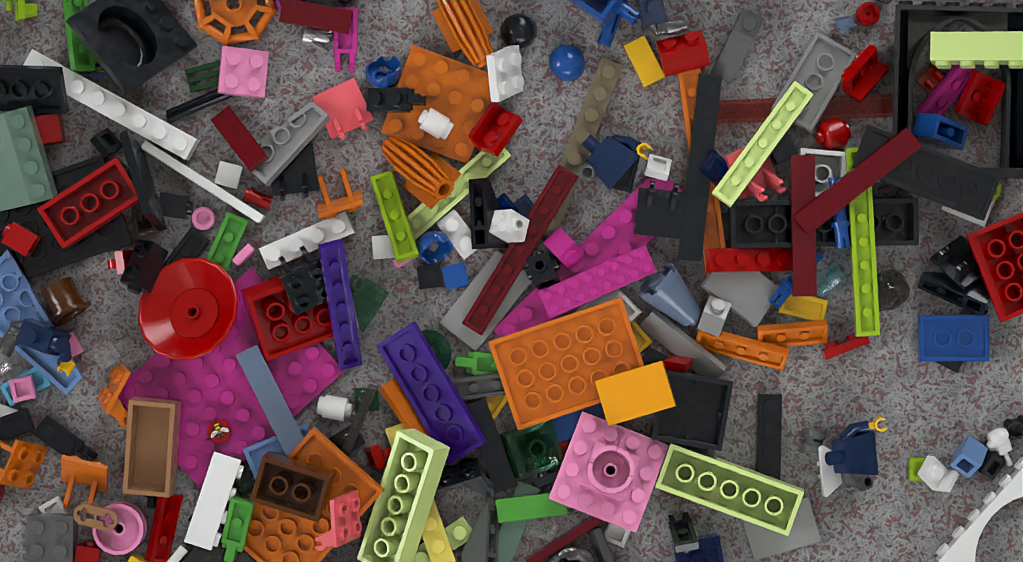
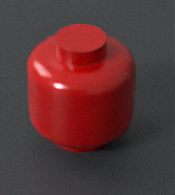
(832, 134)

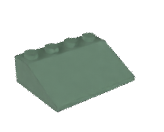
(23, 161)

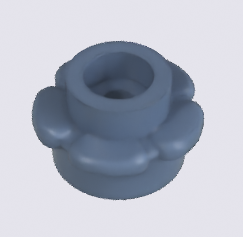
(845, 24)

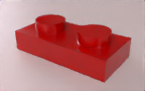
(835, 348)

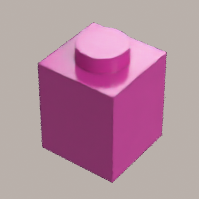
(563, 248)

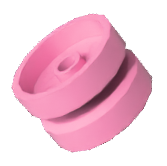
(134, 529)

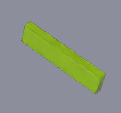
(394, 216)

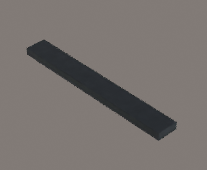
(697, 182)

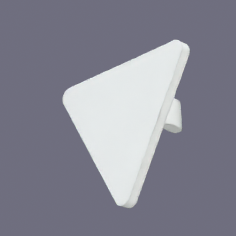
(829, 479)

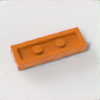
(794, 333)

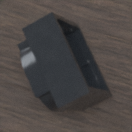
(699, 411)

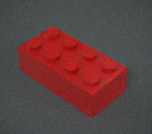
(90, 203)

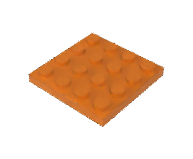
(450, 89)

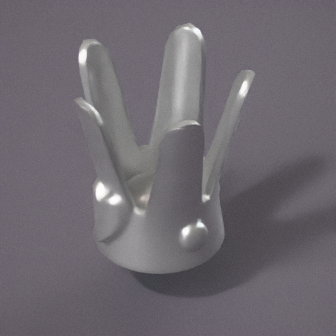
(311, 37)

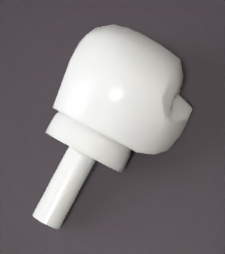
(999, 442)

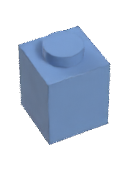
(968, 457)

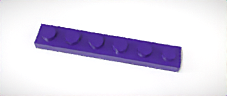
(340, 304)

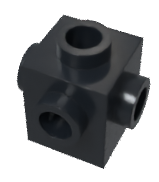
(542, 269)

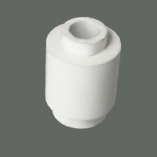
(435, 123)
(334, 407)

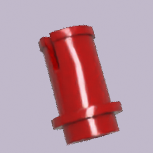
(257, 198)

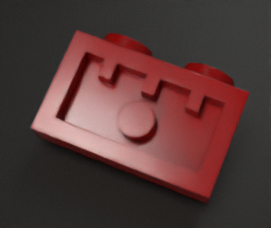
(494, 129)

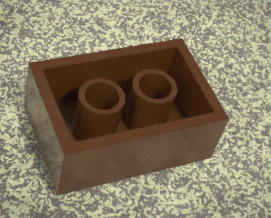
(292, 486)

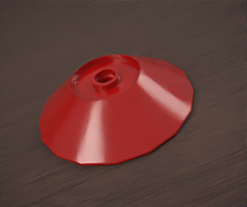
(178, 291)

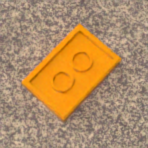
(635, 393)

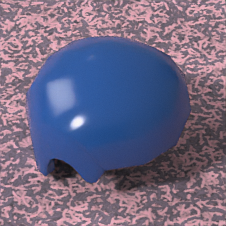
(567, 62)
(381, 78)
(444, 247)

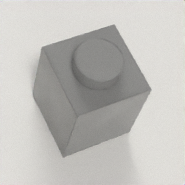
(714, 316)

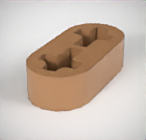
(97, 511)

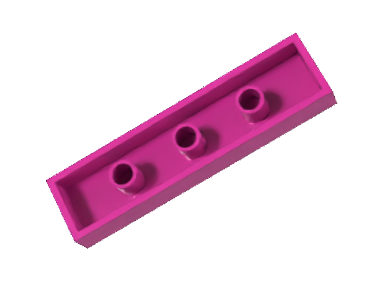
(597, 281)

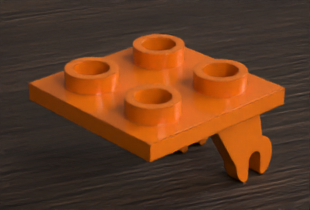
(351, 202)
(109, 395)
(22, 464)
(83, 472)

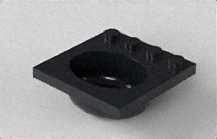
(131, 38)

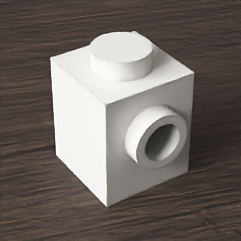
(509, 226)

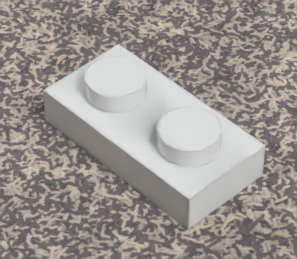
(457, 232)

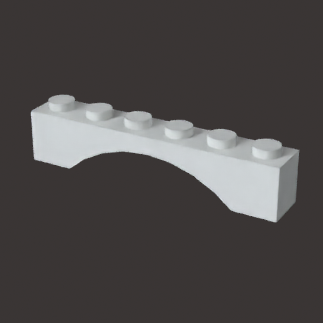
(965, 539)

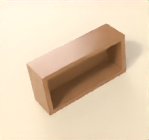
(151, 446)

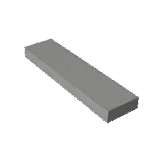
(681, 344)

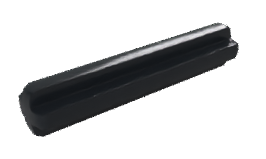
(195, 105)

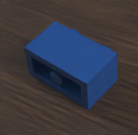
(940, 131)

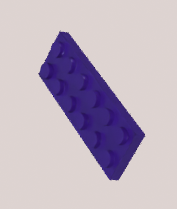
(431, 391)

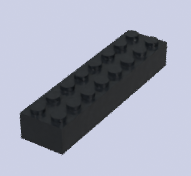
(769, 224)

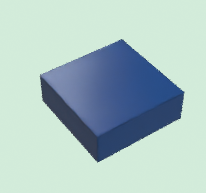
(455, 276)

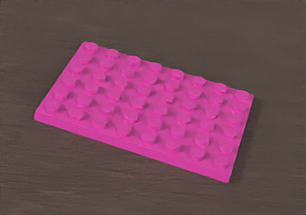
(219, 389)

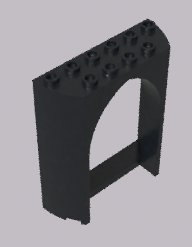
(913, 31)

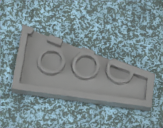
(288, 141)

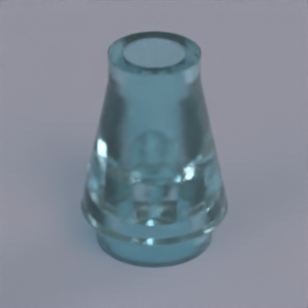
(831, 281)

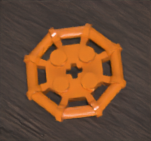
(234, 18)

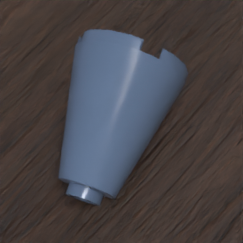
(671, 296)

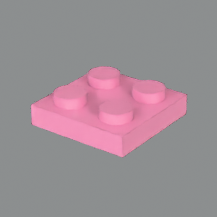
(243, 72)

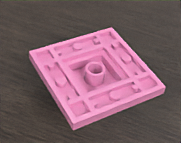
(583, 475)

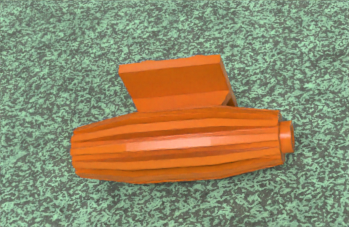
(465, 28)
(426, 175)

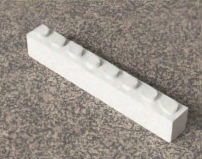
(121, 110)

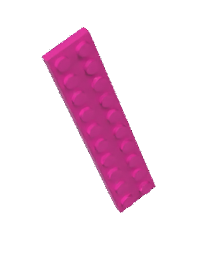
(609, 240)

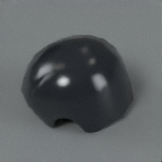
(518, 30)

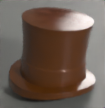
(64, 301)

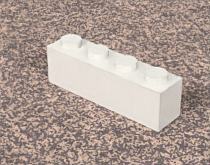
(310, 237)
(213, 500)

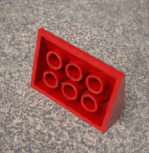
(1000, 262)
(276, 324)

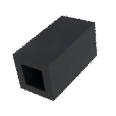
(143, 267)

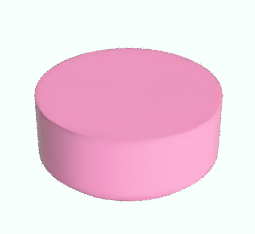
(203, 218)

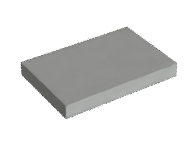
(744, 290)
(766, 542)

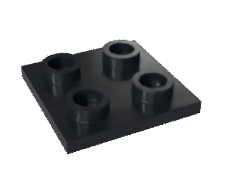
(297, 176)
(659, 212)
(958, 262)
(305, 285)
(465, 473)

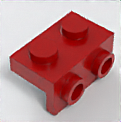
(863, 74)
(980, 97)

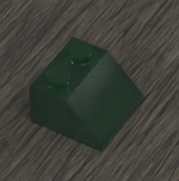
(366, 299)
(532, 449)

